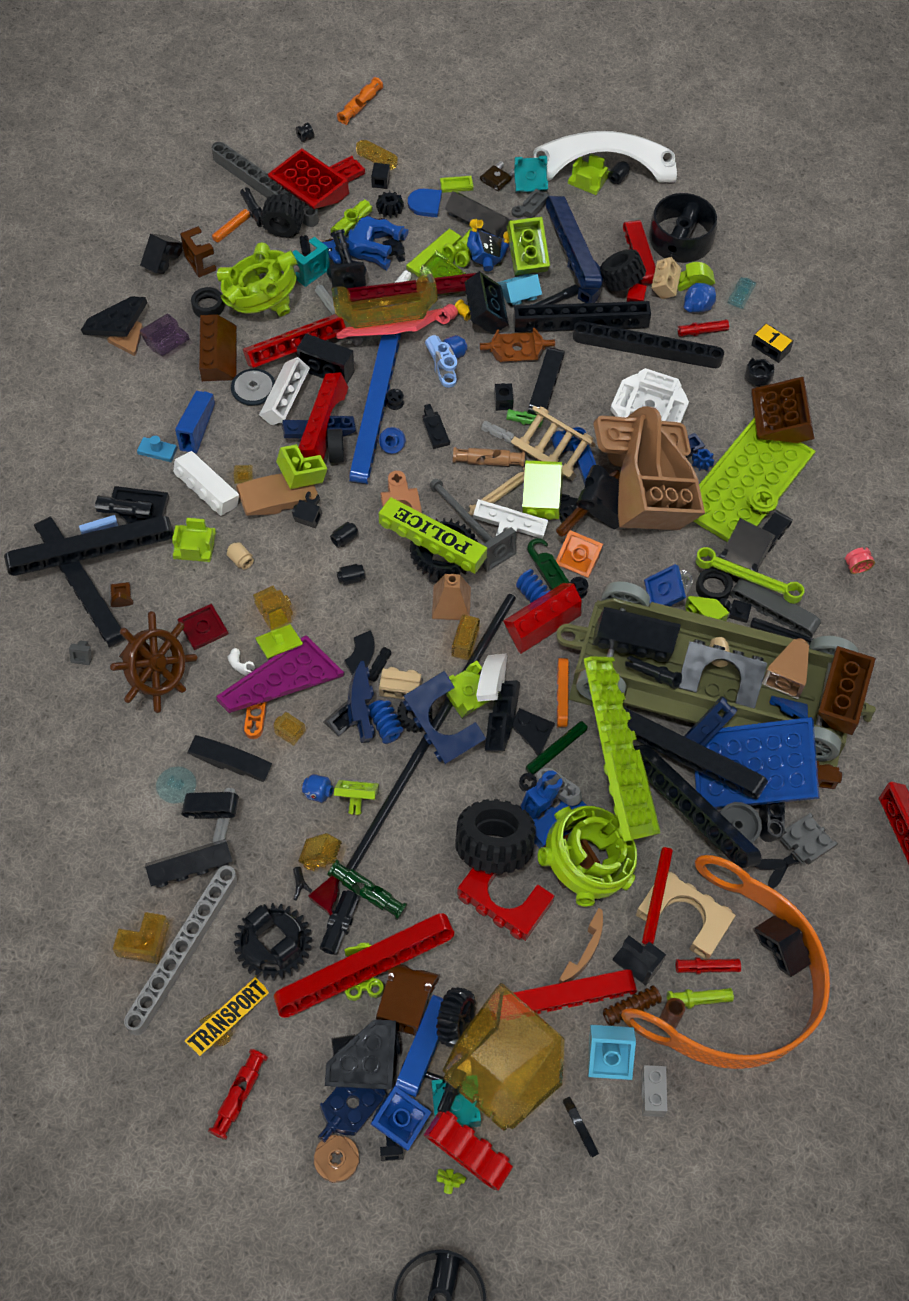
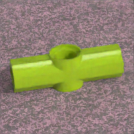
(352, 216)

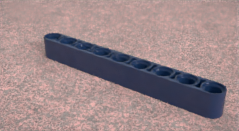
(573, 242)

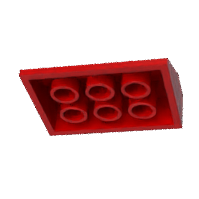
(310, 180)

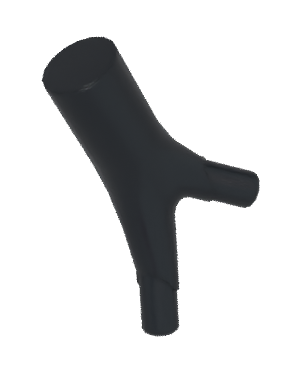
(300, 882)

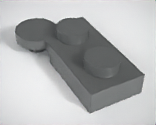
(531, 205)

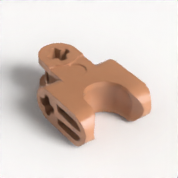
(399, 490)

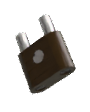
(496, 177)

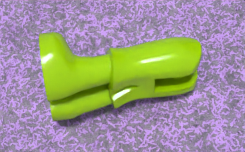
(459, 252)

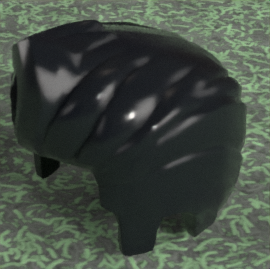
(759, 372)

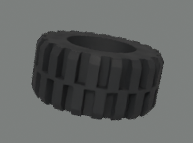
(494, 853)

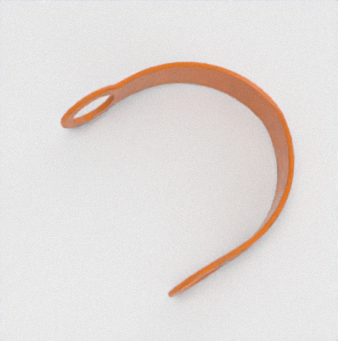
(819, 970)

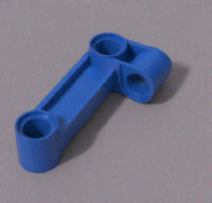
(585, 460)

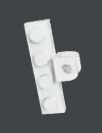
(509, 518)

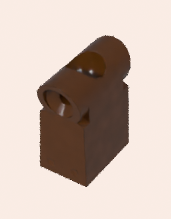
(406, 997)

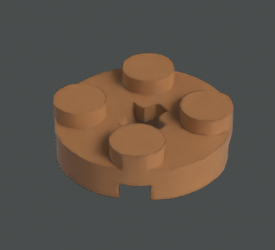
(349, 1162)

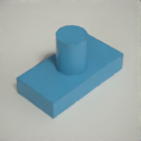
(155, 448)

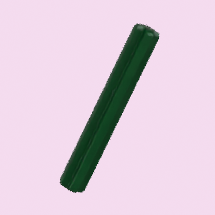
(557, 747)

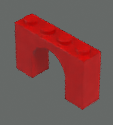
(519, 920)

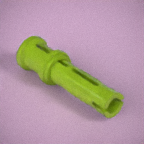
(702, 997)

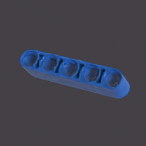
(421, 1050)

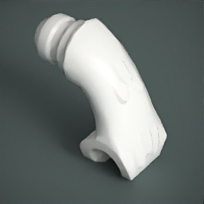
(234, 660)

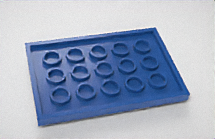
(778, 751)

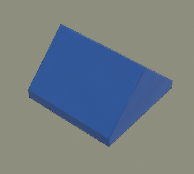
(400, 1118)

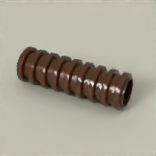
(640, 1002)
(673, 1012)

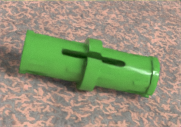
(522, 417)

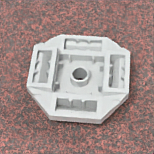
(651, 390)

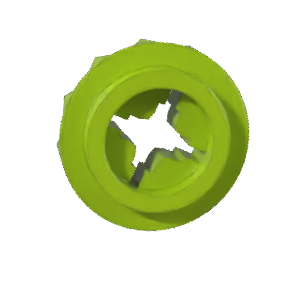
(765, 494)

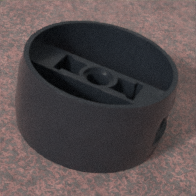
(689, 211)
(444, 1273)

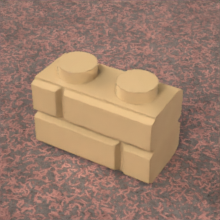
(398, 683)

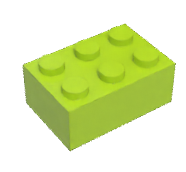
(528, 246)

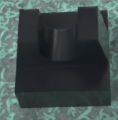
(391, 1151)

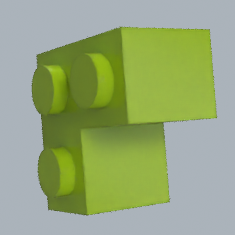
(300, 470)

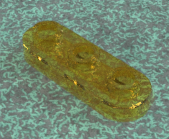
(371, 151)

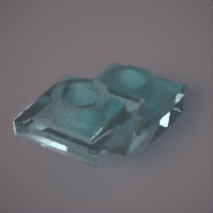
(742, 292)

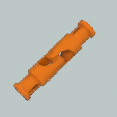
(356, 104)

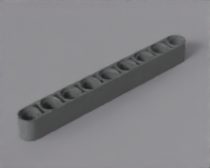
(257, 178)

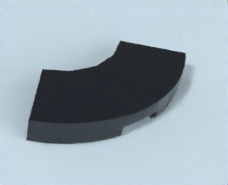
(363, 651)
(580, 1126)

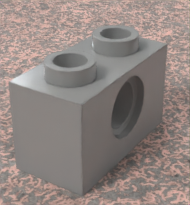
(654, 1090)

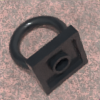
(347, 274)

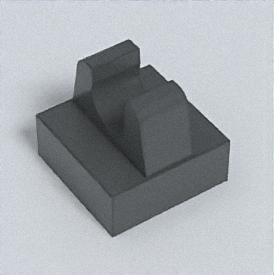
(80, 653)

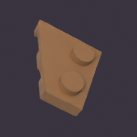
(130, 342)

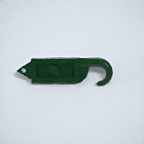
(547, 565)

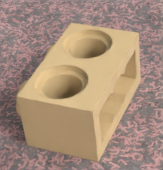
(666, 278)

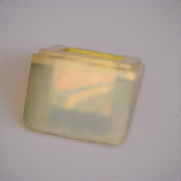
(243, 473)

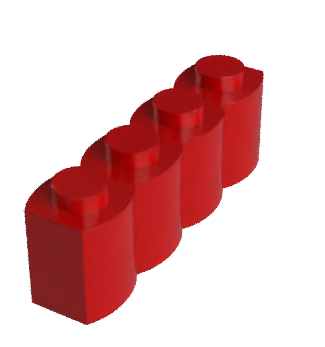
(468, 1150)

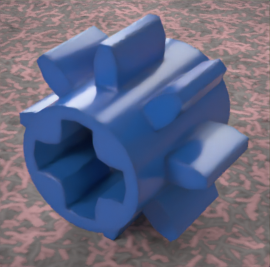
(703, 459)

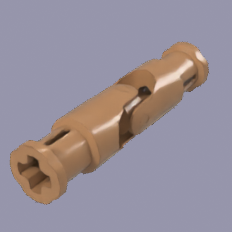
(502, 457)

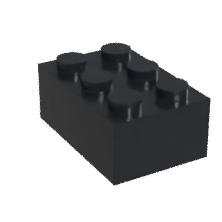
(486, 303)
(325, 357)

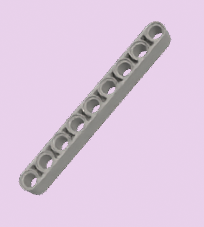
(172, 956)

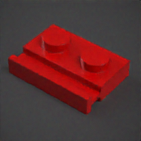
(349, 168)

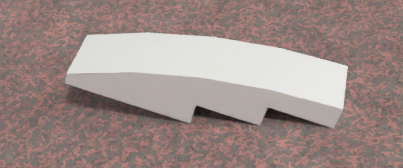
(491, 677)

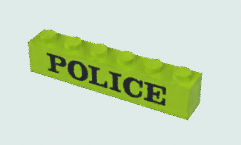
(432, 535)

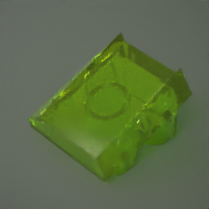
(440, 266)

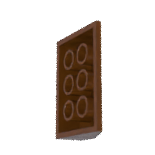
(783, 411)

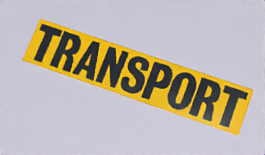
(227, 1016)

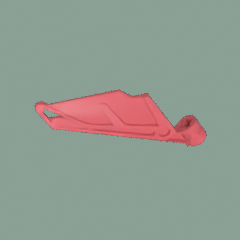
(442, 315)

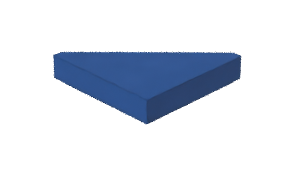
(790, 707)

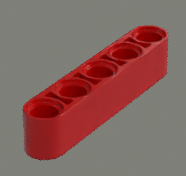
(637, 241)

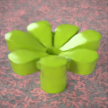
(450, 1180)

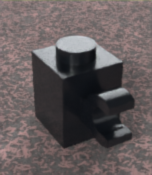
(307, 512)

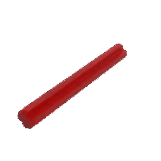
(657, 895)

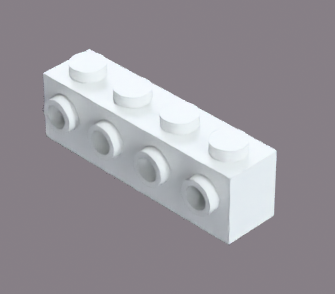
(284, 391)
(206, 483)

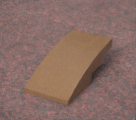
(271, 495)

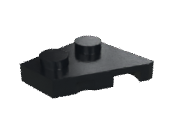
(533, 729)

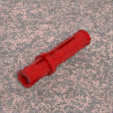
(707, 327)
(707, 965)

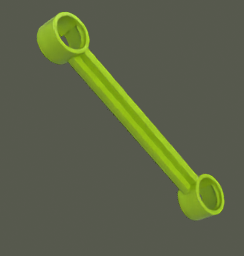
(749, 575)

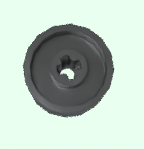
(744, 819)

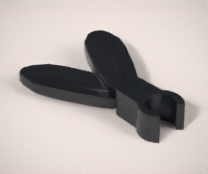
(779, 867)

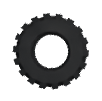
(282, 216)
(623, 270)

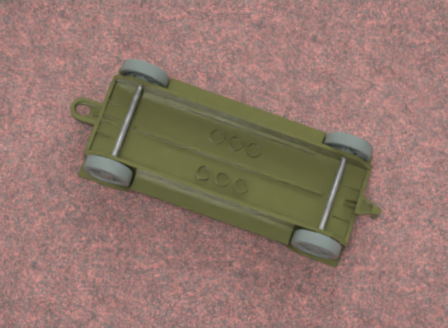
(647, 694)

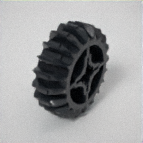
(455, 1015)

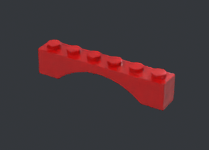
(314, 437)

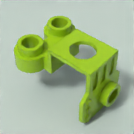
(366, 985)

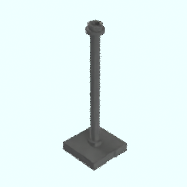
(498, 548)

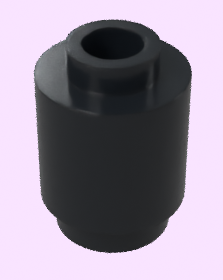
(619, 172)
(344, 534)
(350, 574)

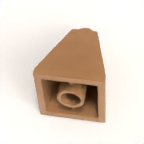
(451, 598)
(789, 669)

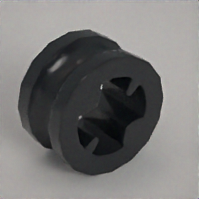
(530, 777)

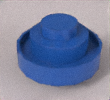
(392, 440)

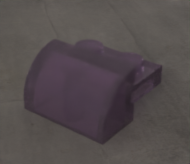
(164, 335)

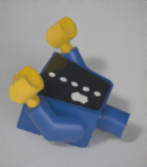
(485, 247)

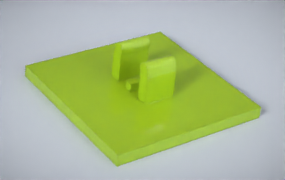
(278, 641)

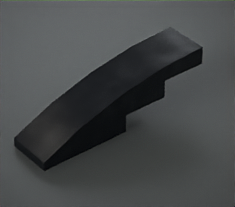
(502, 717)
(229, 757)

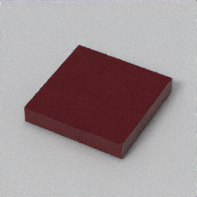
(203, 626)

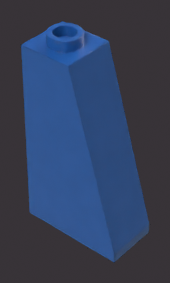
(194, 421)

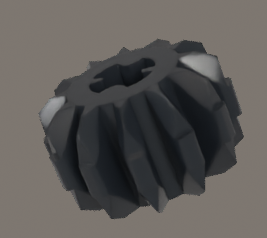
(389, 204)

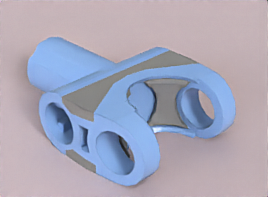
(443, 360)

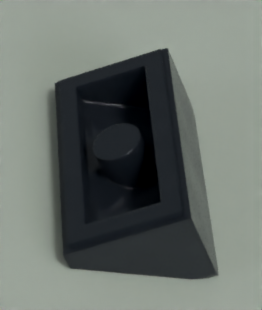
(338, 721)

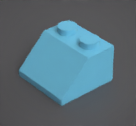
(521, 288)
(611, 1052)

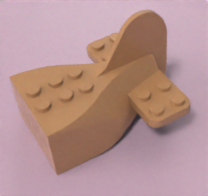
(655, 478)

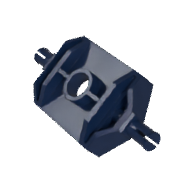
(348, 1120)

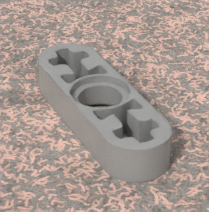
(575, 794)

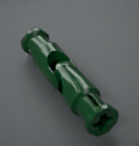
(371, 892)

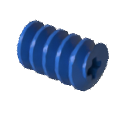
(531, 586)
(385, 721)

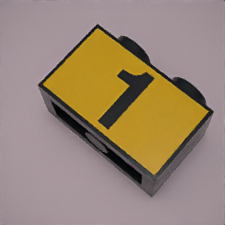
(772, 342)

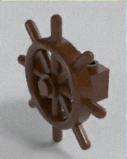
(146, 662)

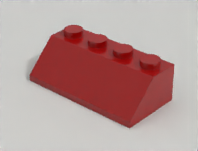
(544, 616)
(896, 807)

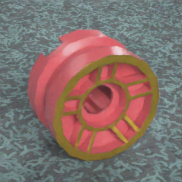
(859, 560)

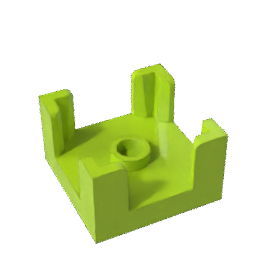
(465, 691)

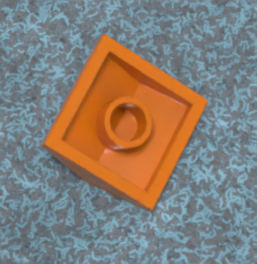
(579, 553)

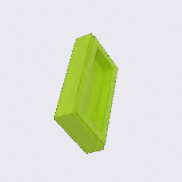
(456, 184)

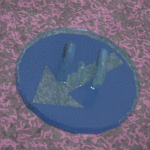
(175, 784)

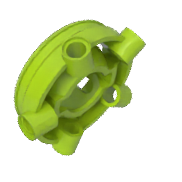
(247, 291)
(565, 856)

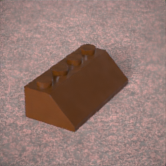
(217, 348)
(846, 689)

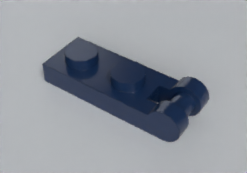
(711, 722)

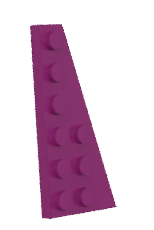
(281, 676)

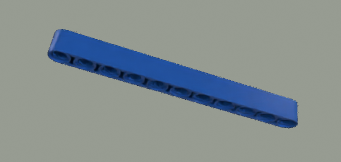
(373, 410)

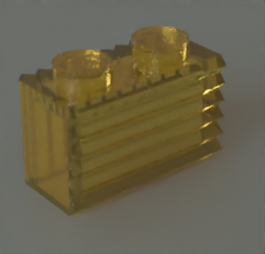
(465, 637)
(319, 851)

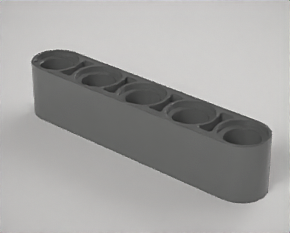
(776, 607)

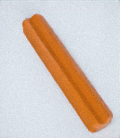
(231, 225)

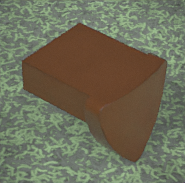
(121, 595)

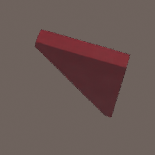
(325, 895)

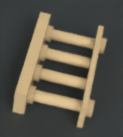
(537, 451)

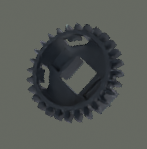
(436, 569)
(285, 953)

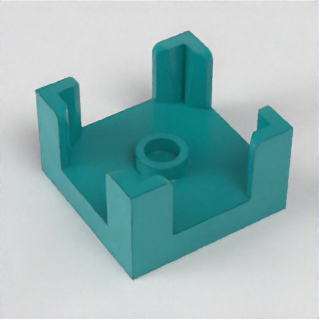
(530, 174)
(313, 264)
(461, 1107)

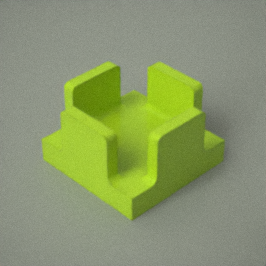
(589, 175)
(193, 541)

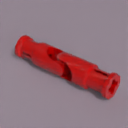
(233, 1102)

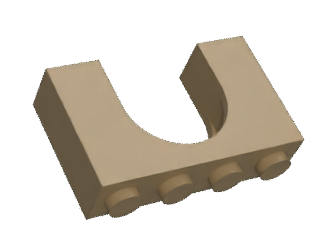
(714, 916)

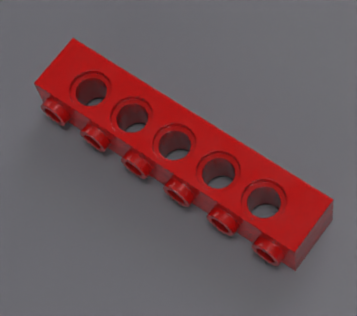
(288, 342)

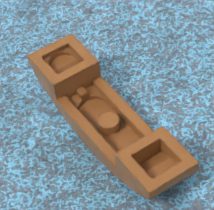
(595, 928)

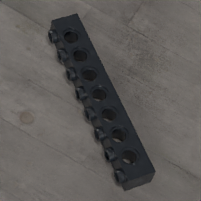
(564, 316)

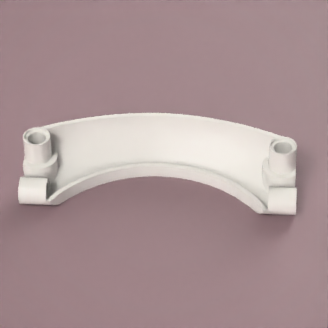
(649, 153)

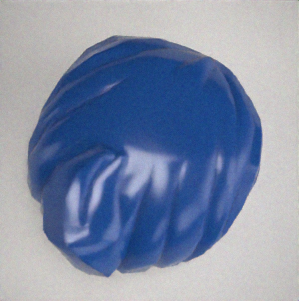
(699, 298)

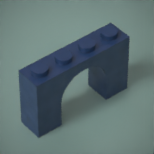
(420, 702)

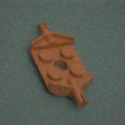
(531, 344)

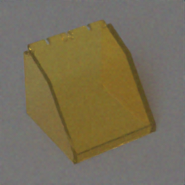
(506, 1060)

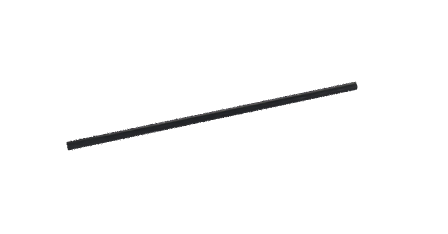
(423, 745)

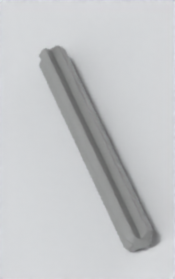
(328, 301)

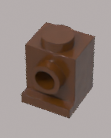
(828, 776)

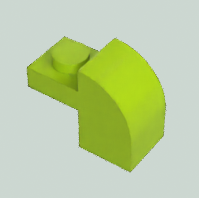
(696, 273)

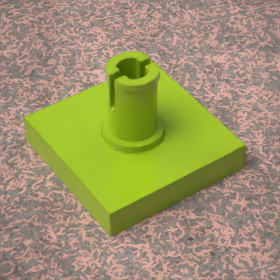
(356, 791)

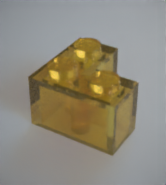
(273, 607)
(146, 943)

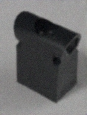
(601, 496)
(747, 545)

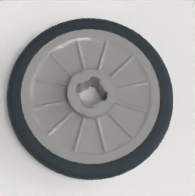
(246, 394)

